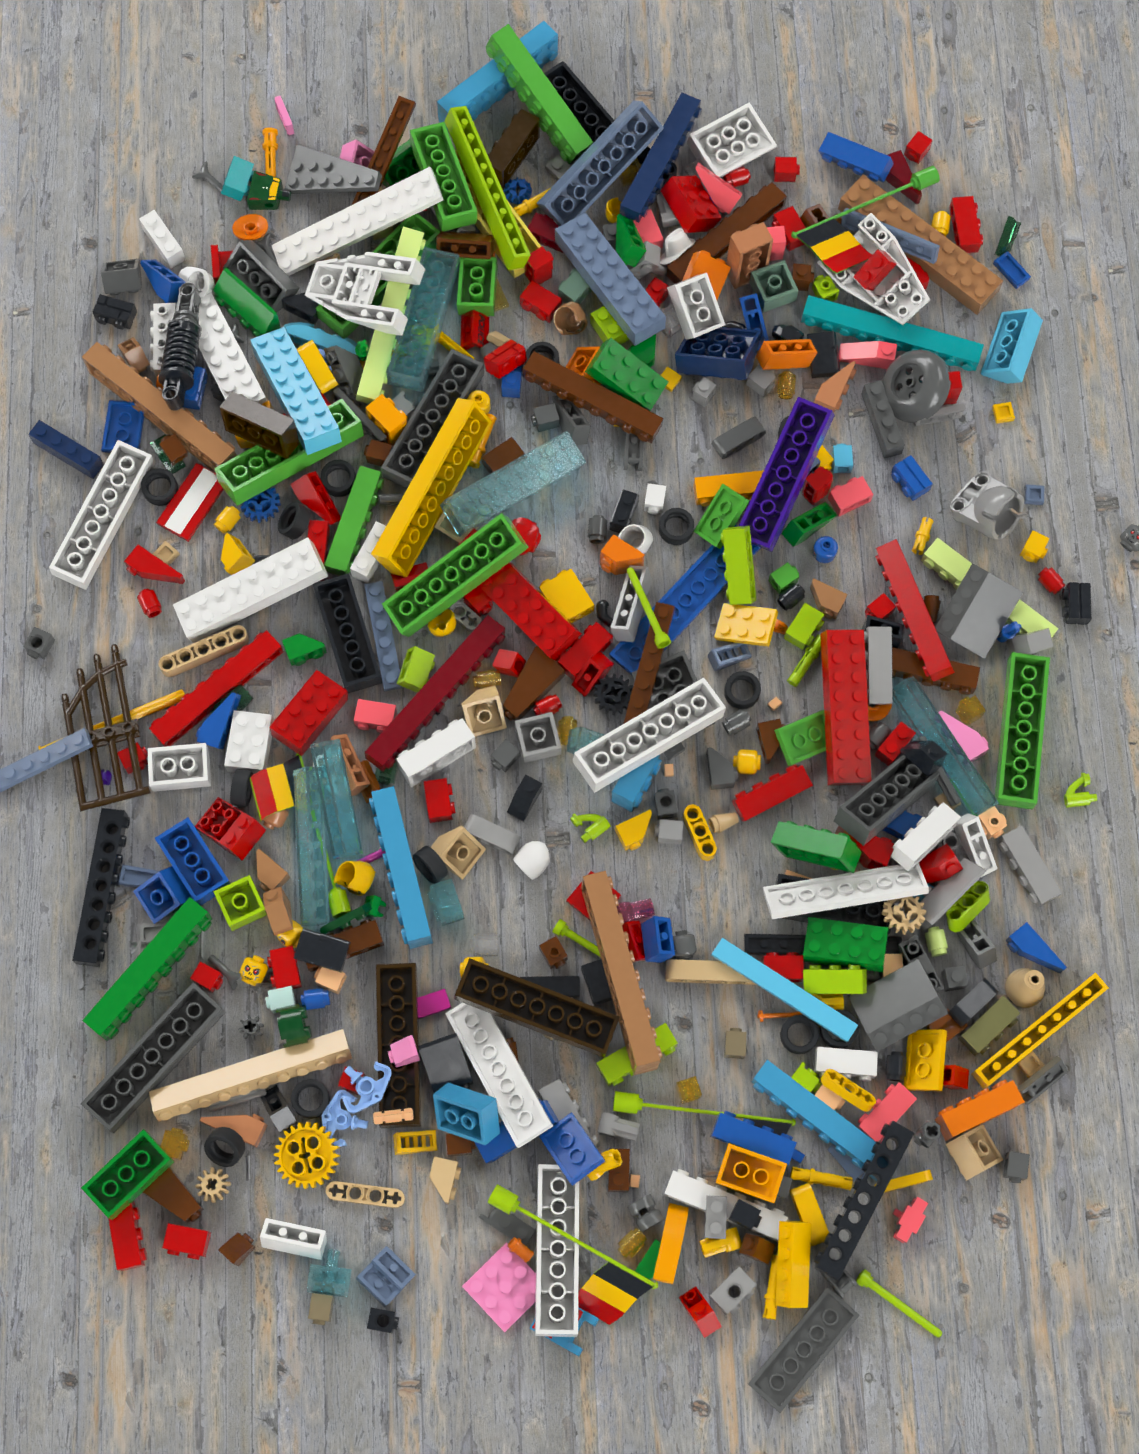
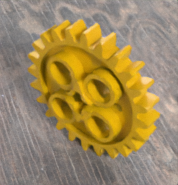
(324, 1150)

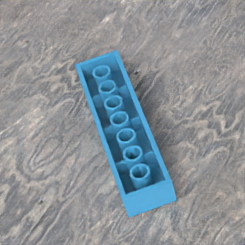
(490, 84)
(400, 862)

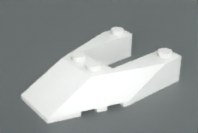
(351, 283)

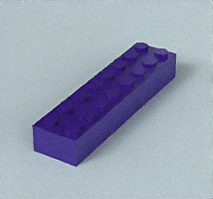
(786, 472)

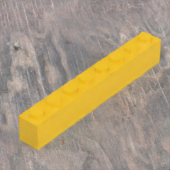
(1039, 1031)

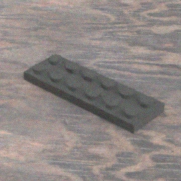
(803, 1349)

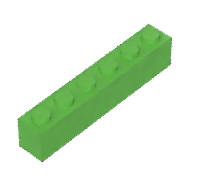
(354, 520)

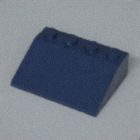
(719, 353)

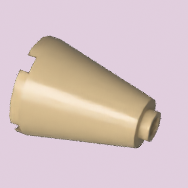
(1025, 987)

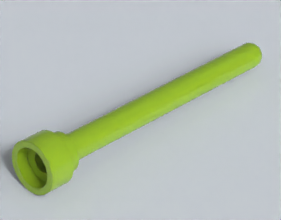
(661, 639)
(562, 929)
(866, 1280)

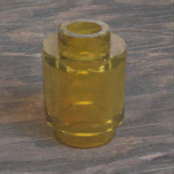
(786, 385)
(486, 679)
(564, 727)
(631, 1243)

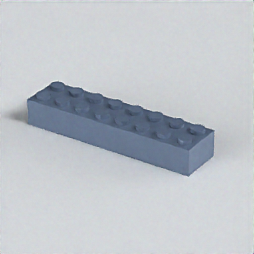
(601, 164)
(610, 279)

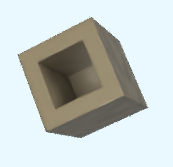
(735, 1044)
(321, 1308)

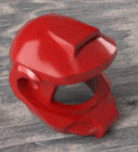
(529, 532)

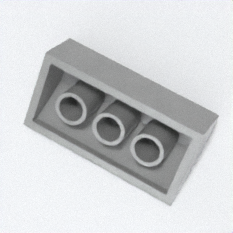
(948, 892)

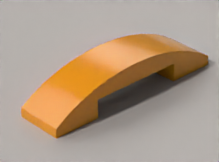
(671, 1243)

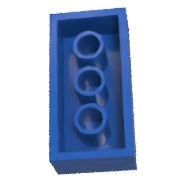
(192, 861)

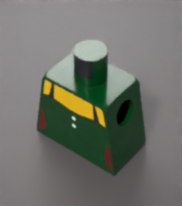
(266, 192)

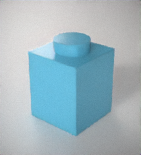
(842, 458)

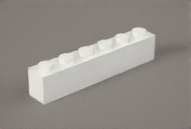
(694, 1192)

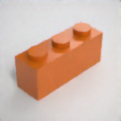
(786, 354)

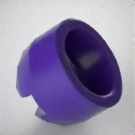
(106, 777)

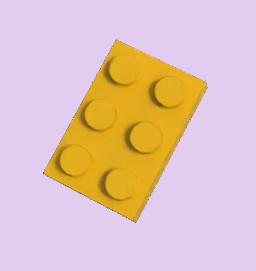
(746, 624)
(925, 1060)

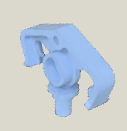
(369, 1089)
(337, 1118)

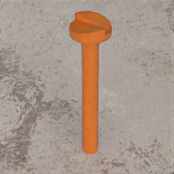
(761, 1016)

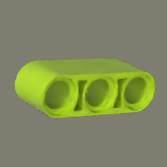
(968, 906)

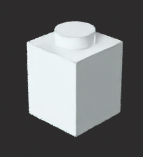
(654, 498)

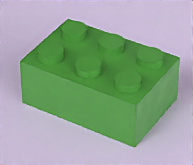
(477, 285)

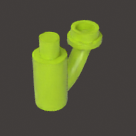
(1074, 799)
(593, 831)

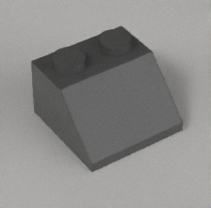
(121, 276)

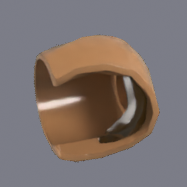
(570, 319)

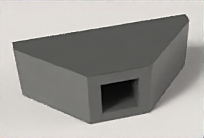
(345, 369)
(911, 950)

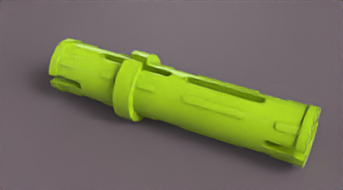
(804, 664)

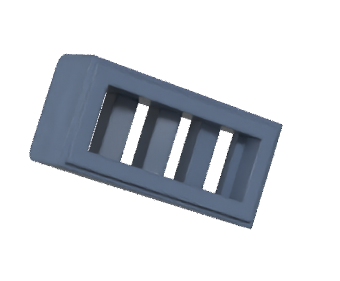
(718, 659)

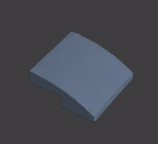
(385, 1276)

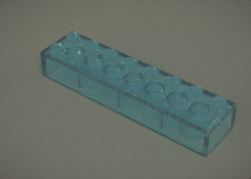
(425, 316)
(512, 483)

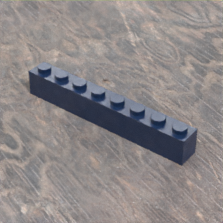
(660, 157)

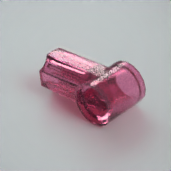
(636, 910)

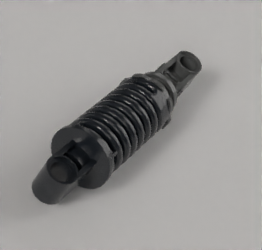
(181, 348)

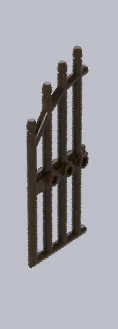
(105, 736)

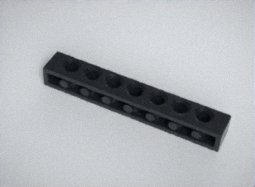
(108, 819)
(902, 1138)

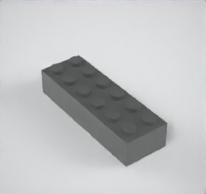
(884, 799)

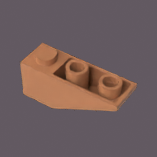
(832, 389)

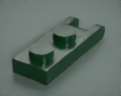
(344, 921)

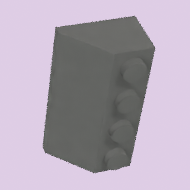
(260, 274)

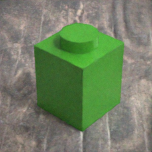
(784, 577)

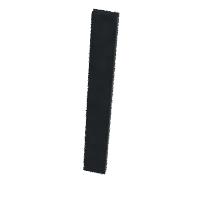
(784, 943)

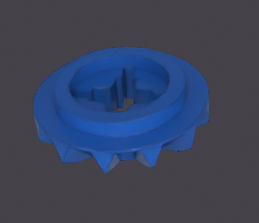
(510, 190)

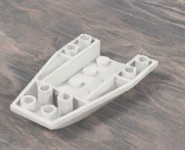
(900, 292)

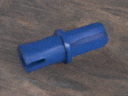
(1009, 631)

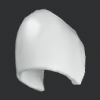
(637, 536)
(533, 858)

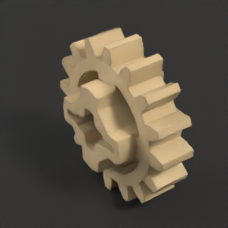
(897, 917)

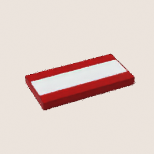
(191, 503)

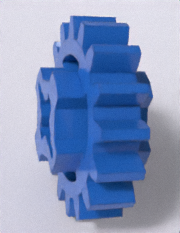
(263, 510)

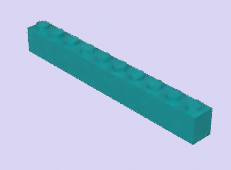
(874, 327)

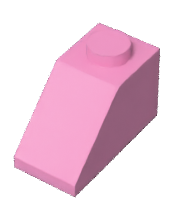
(403, 1052)

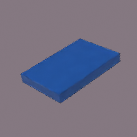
(122, 424)
(572, 1148)

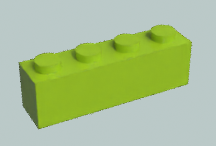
(739, 565)
(618, 1065)

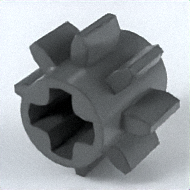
(256, 1030)

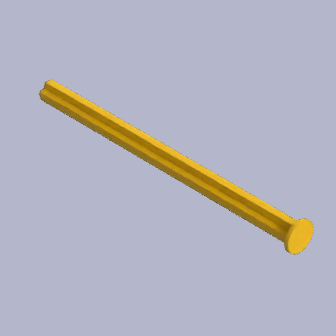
(144, 710)

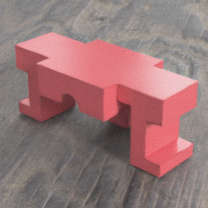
(910, 1219)

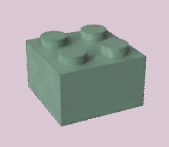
(773, 286)

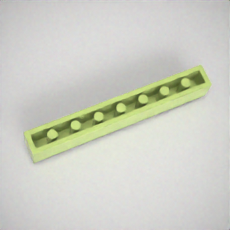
(953, 567)

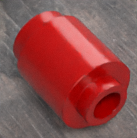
(738, 177)
(1051, 580)
(149, 603)
(547, 705)

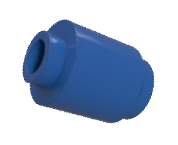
(315, 998)

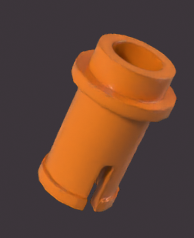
(516, 1246)

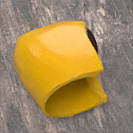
(355, 876)

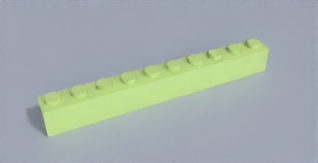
(382, 343)

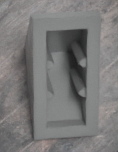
(1032, 641)

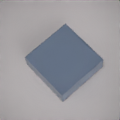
(1034, 494)

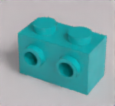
(237, 178)

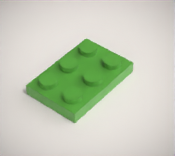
(722, 513)
(802, 738)

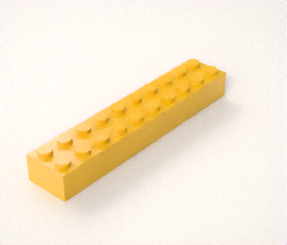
(430, 486)

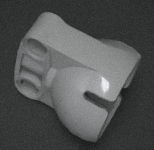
(987, 506)

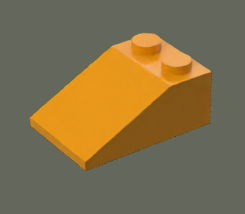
(751, 1173)

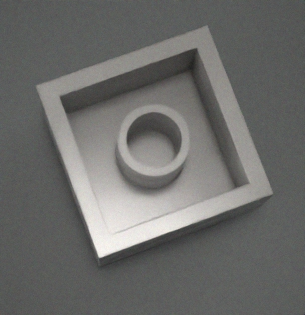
(538, 737)

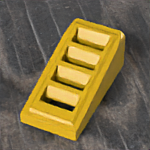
(414, 1134)

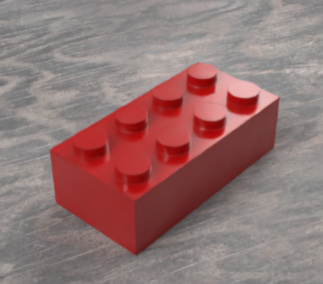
(309, 712)

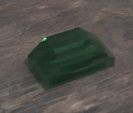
(1008, 236)

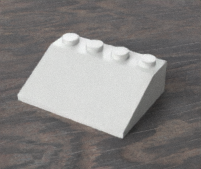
(731, 141)

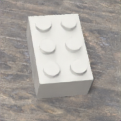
(696, 306)
(249, 742)
(179, 767)

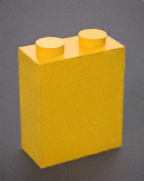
(567, 595)

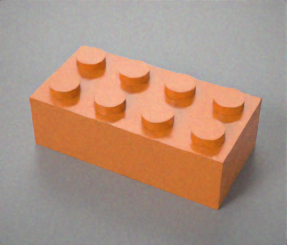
(983, 1108)

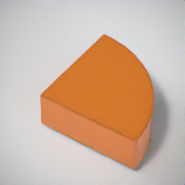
(780, 627)

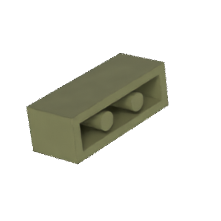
(990, 1026)

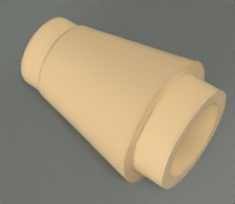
(722, 821)

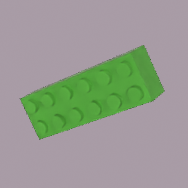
(435, 150)

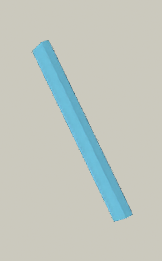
(784, 990)

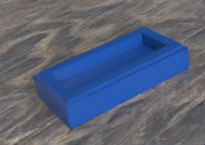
(1011, 270)

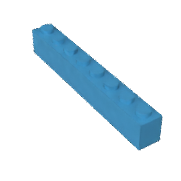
(815, 1115)

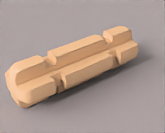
(393, 1116)

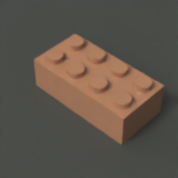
(748, 252)

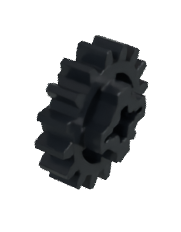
(606, 697)

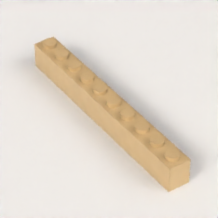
(250, 1075)

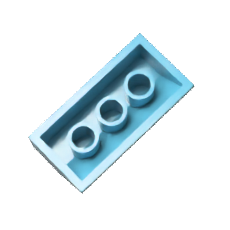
(1012, 345)

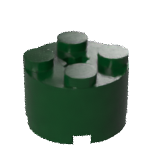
(293, 1025)

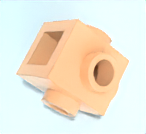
(993, 823)

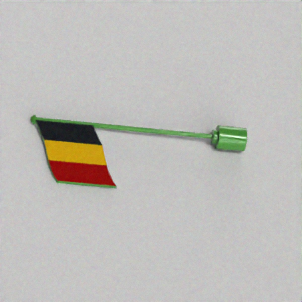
(836, 245)

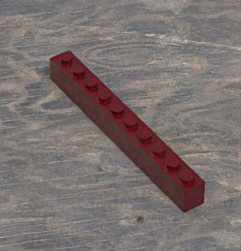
(435, 693)

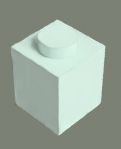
(280, 998)

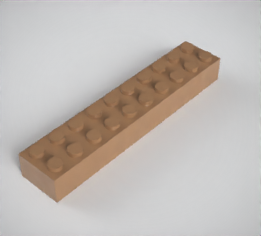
(954, 270)
(132, 387)
(620, 973)

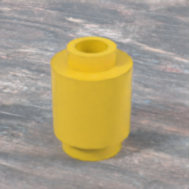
(941, 222)
(227, 519)

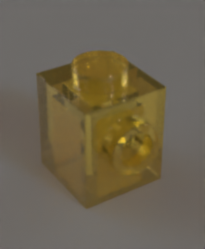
(630, 173)
(970, 710)
(175, 1143)

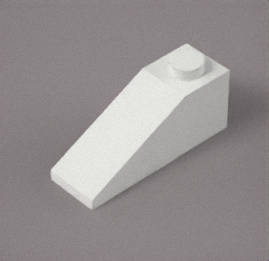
(975, 842)

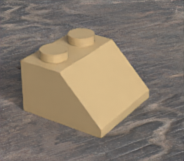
(974, 1152)

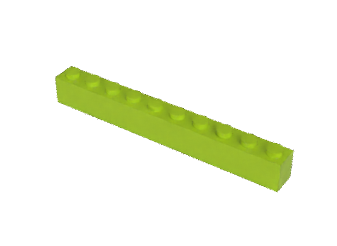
(487, 188)

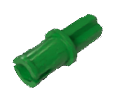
(362, 350)

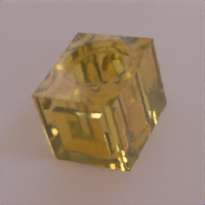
(688, 1090)

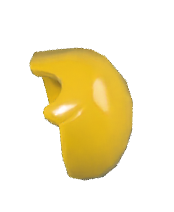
(613, 209)
(443, 624)

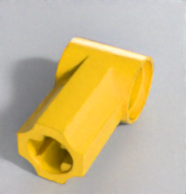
(835, 1001)
(612, 1160)
(714, 1246)

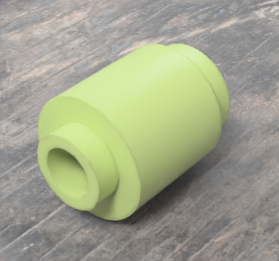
(936, 941)

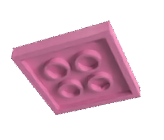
(503, 1287)

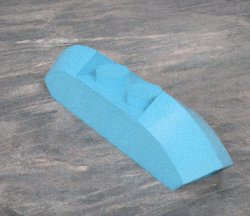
(304, 332)

